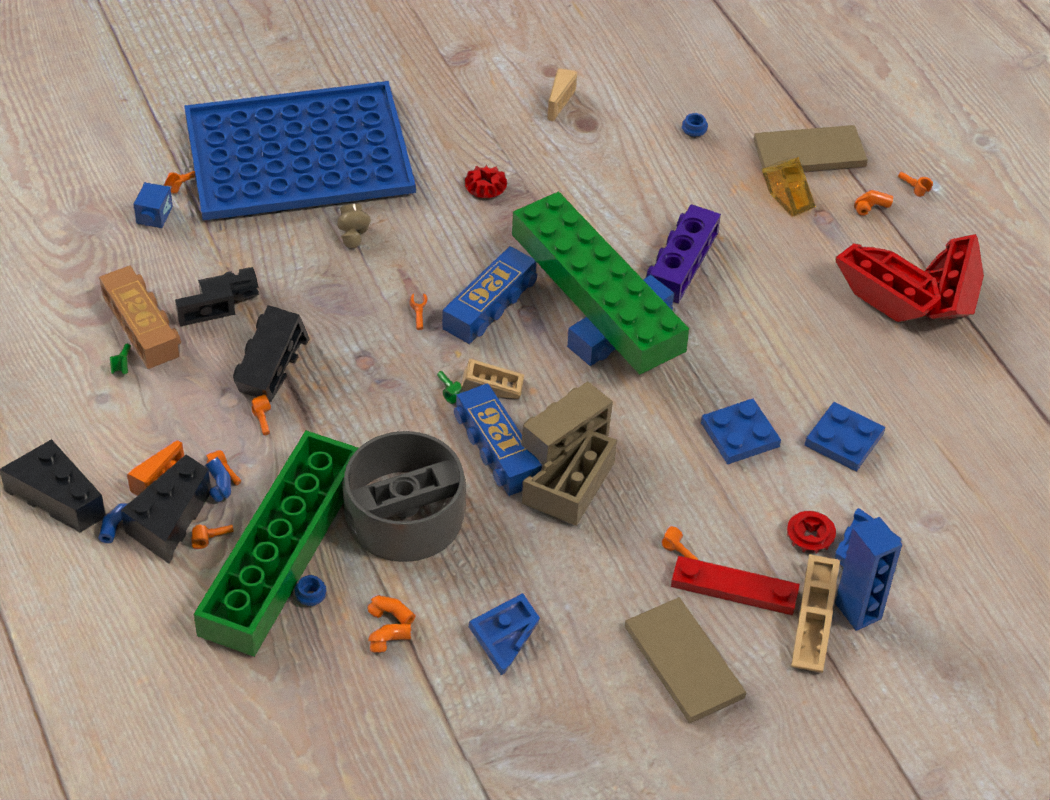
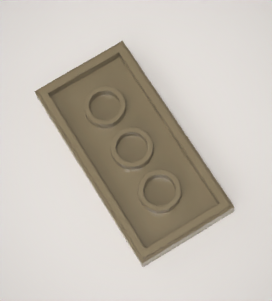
(816, 147)
(685, 660)

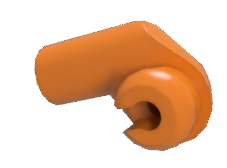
(391, 605)
(386, 633)

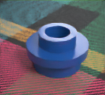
(695, 124)
(308, 584)

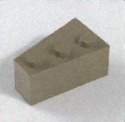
(566, 421)
(572, 479)

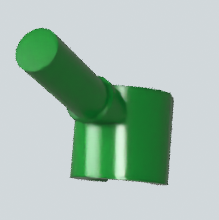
(120, 362)
(451, 389)

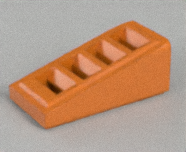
(154, 467)

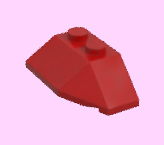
(958, 278)
(888, 282)

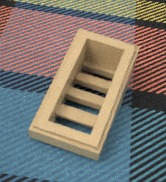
(561, 92)
(477, 372)

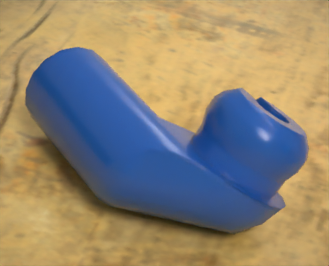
(222, 478)
(110, 524)

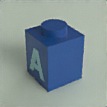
(153, 205)

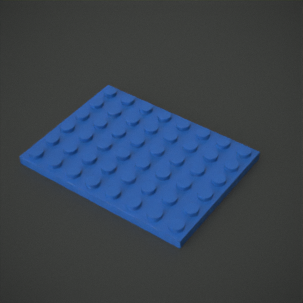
(298, 150)

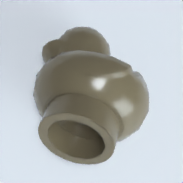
(353, 221)

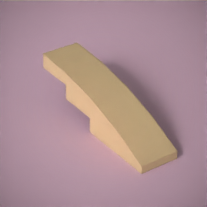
(815, 613)

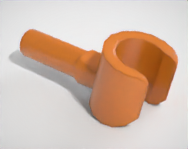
(176, 180)
(920, 186)
(418, 310)
(260, 406)
(220, 454)
(201, 535)
(672, 542)

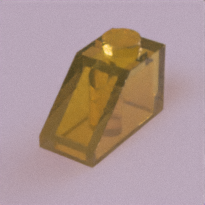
(789, 185)

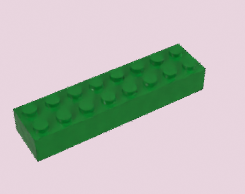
(600, 282)
(275, 546)

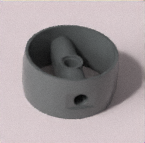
(431, 477)

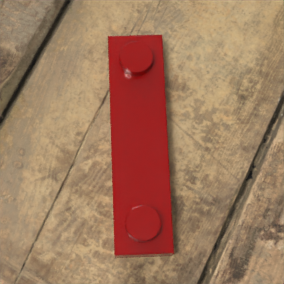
(735, 585)

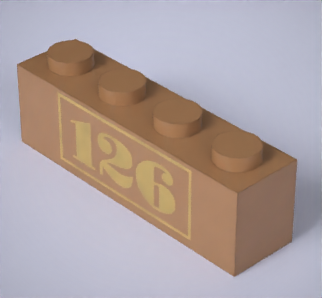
(140, 317)

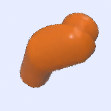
(869, 199)

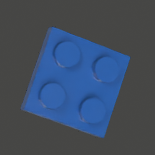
(740, 431)
(845, 436)

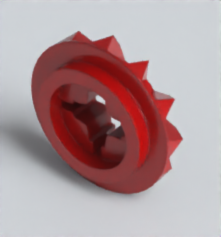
(483, 188)
(812, 522)

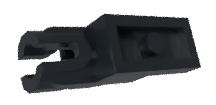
(217, 297)

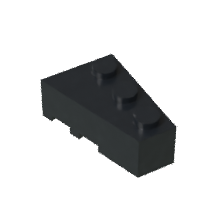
(270, 352)
(56, 485)
(167, 507)

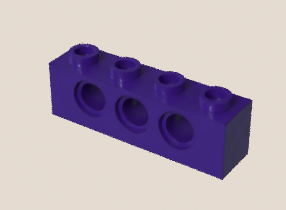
(685, 249)

